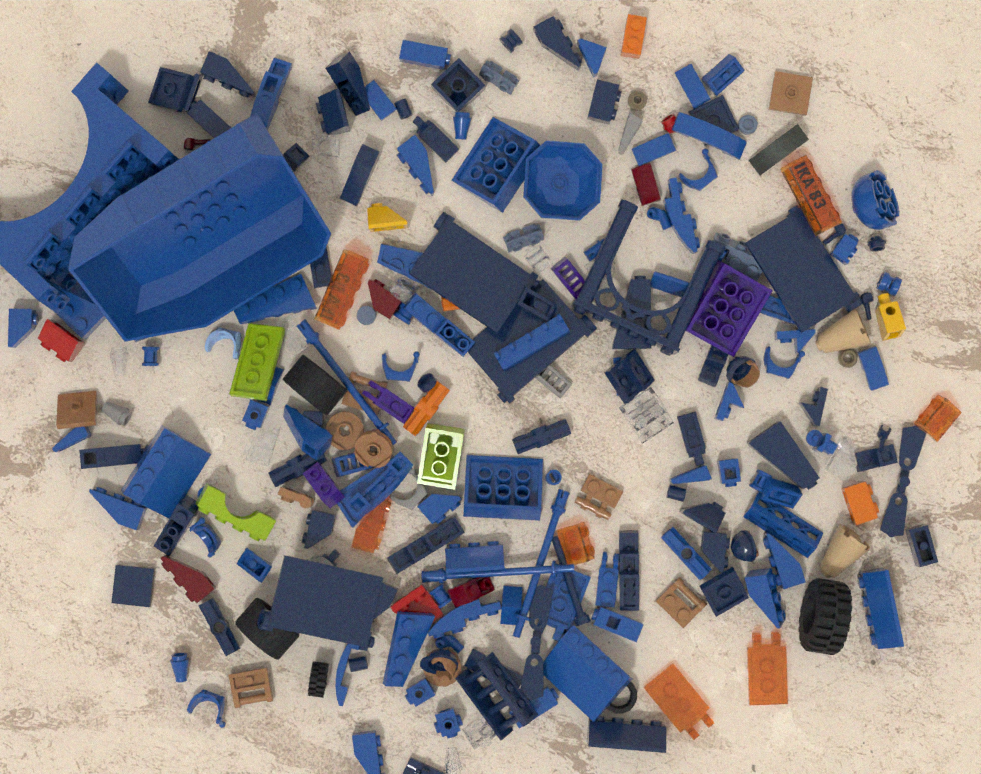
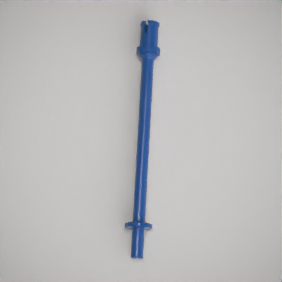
(313, 338)
(557, 510)
(441, 575)

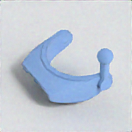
(221, 333)

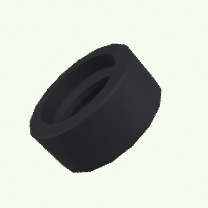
(629, 705)

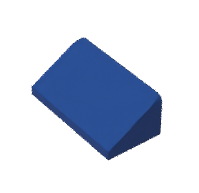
(723, 74)
(668, 284)
(781, 493)

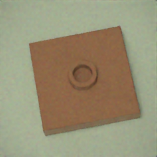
(790, 93)
(76, 410)

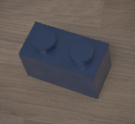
(603, 102)
(921, 545)

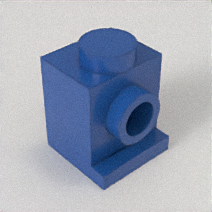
(845, 248)
(260, 409)
(733, 465)
(422, 685)

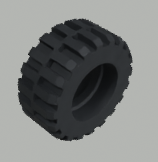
(825, 616)

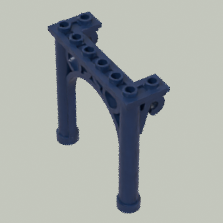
(686, 305)

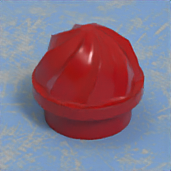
(668, 123)

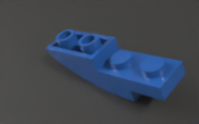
(270, 90)
(682, 224)
(438, 325)
(455, 619)

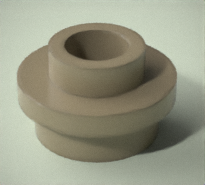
(635, 106)
(852, 354)

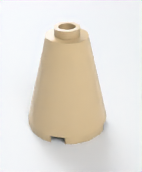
(844, 334)
(843, 551)

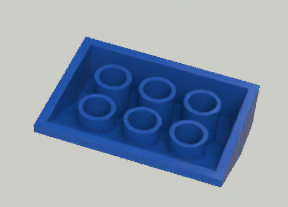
(496, 164)
(165, 472)
(503, 487)
(584, 673)

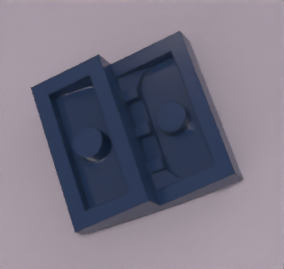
(629, 376)

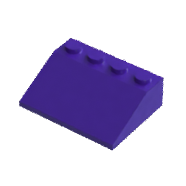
(728, 308)

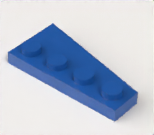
(284, 298)
(358, 486)
(405, 645)

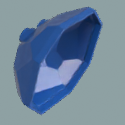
(562, 180)

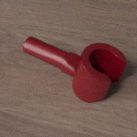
(189, 143)

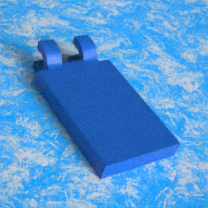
(561, 609)

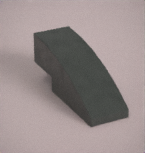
(778, 149)

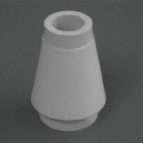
(117, 413)

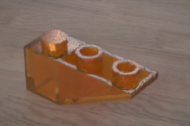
(368, 531)

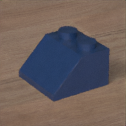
(333, 113)

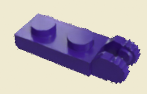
(390, 403)

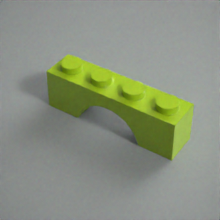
(213, 501)

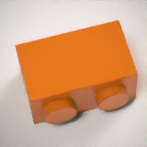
(633, 36)
(860, 502)

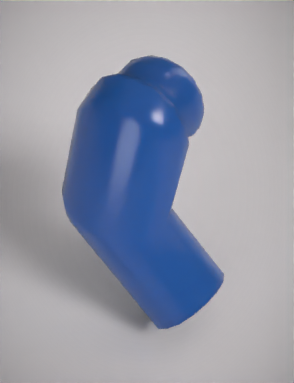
(659, 215)
(449, 641)

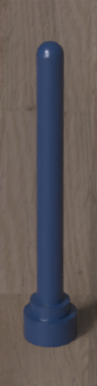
(581, 617)

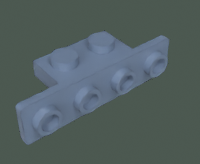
(739, 256)

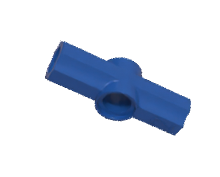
(694, 562)

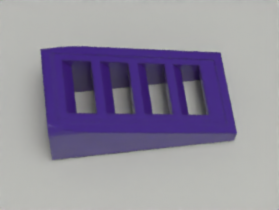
(558, 266)

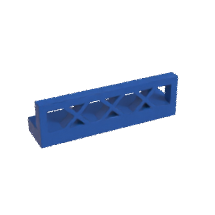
(782, 528)

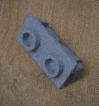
(491, 73)
(532, 235)

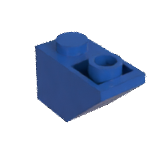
(437, 505)

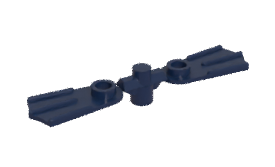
(895, 515)
(533, 678)

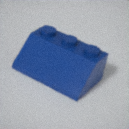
(474, 557)

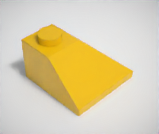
(384, 219)

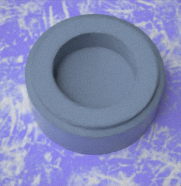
(747, 124)
(366, 315)

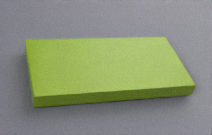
(257, 361)

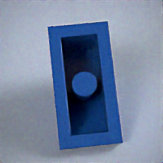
(21, 325)

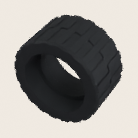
(314, 384)
(271, 643)

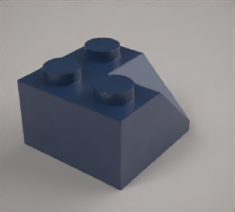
(458, 86)

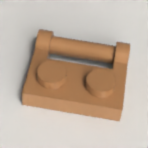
(349, 400)
(291, 495)
(676, 607)
(249, 681)

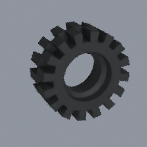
(318, 679)

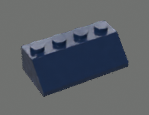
(627, 735)

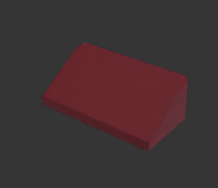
(646, 184)

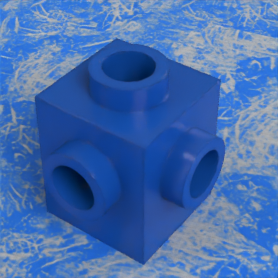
(444, 716)

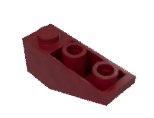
(193, 580)

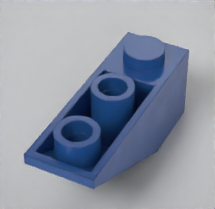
(417, 159)
(309, 436)
(122, 511)
(786, 566)
(763, 591)
(366, 751)

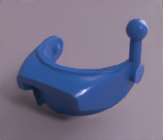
(700, 183)
(780, 371)
(400, 376)
(200, 529)
(206, 695)

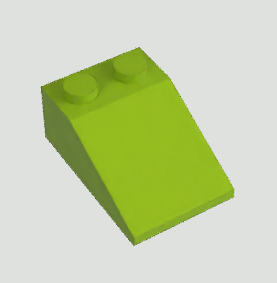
(441, 456)

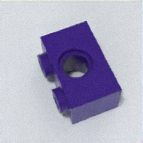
(323, 485)

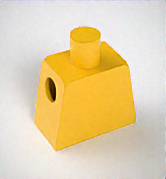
(890, 325)

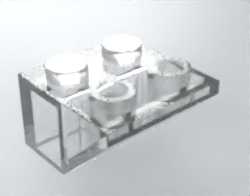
(646, 415)

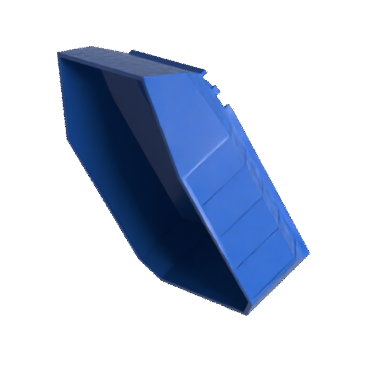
(199, 237)

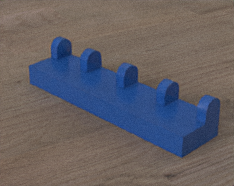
(532, 342)

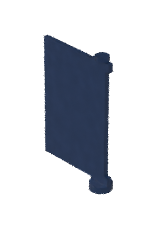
(801, 271)
(471, 274)
(515, 327)
(323, 602)

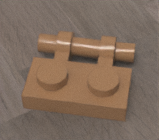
(601, 491)

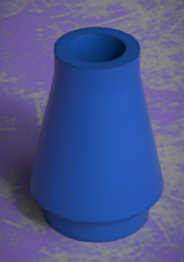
(461, 124)
(180, 666)

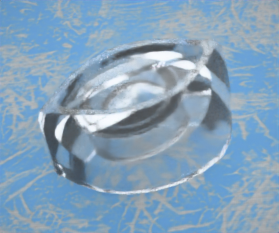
(403, 288)

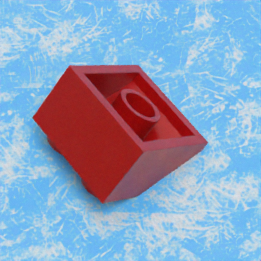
(60, 340)

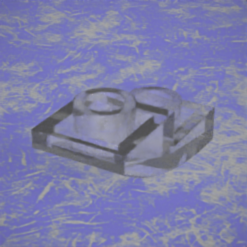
(293, 337)

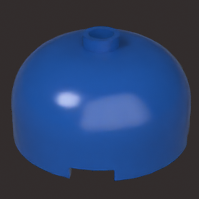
(869, 203)

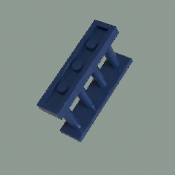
(508, 690)

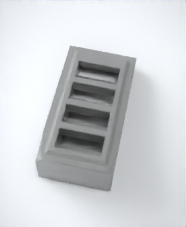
(631, 127)
(563, 388)

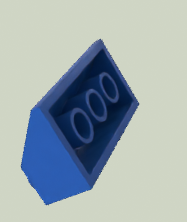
(881, 608)

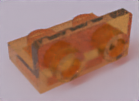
(938, 417)
(576, 543)

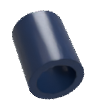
(403, 109)
(676, 493)
(358, 664)

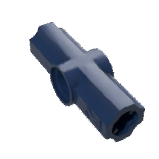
(541, 436)
(294, 468)
(226, 638)

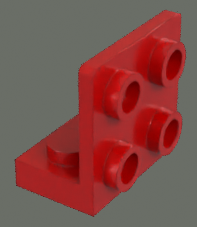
(417, 601)

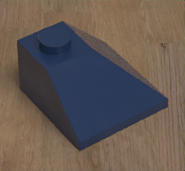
(706, 515)

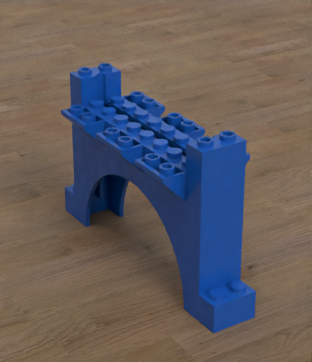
(115, 161)

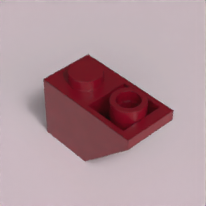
(383, 300)
(470, 590)

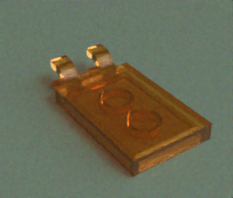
(767, 671)
(678, 700)

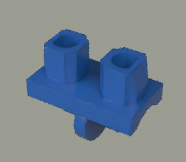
(821, 442)

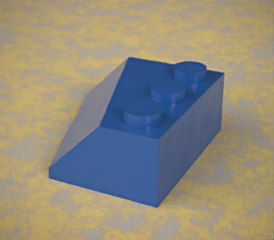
(81, 312)

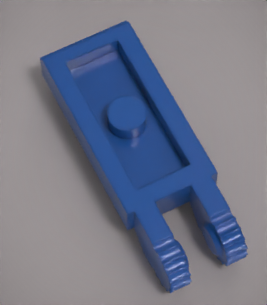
(607, 582)

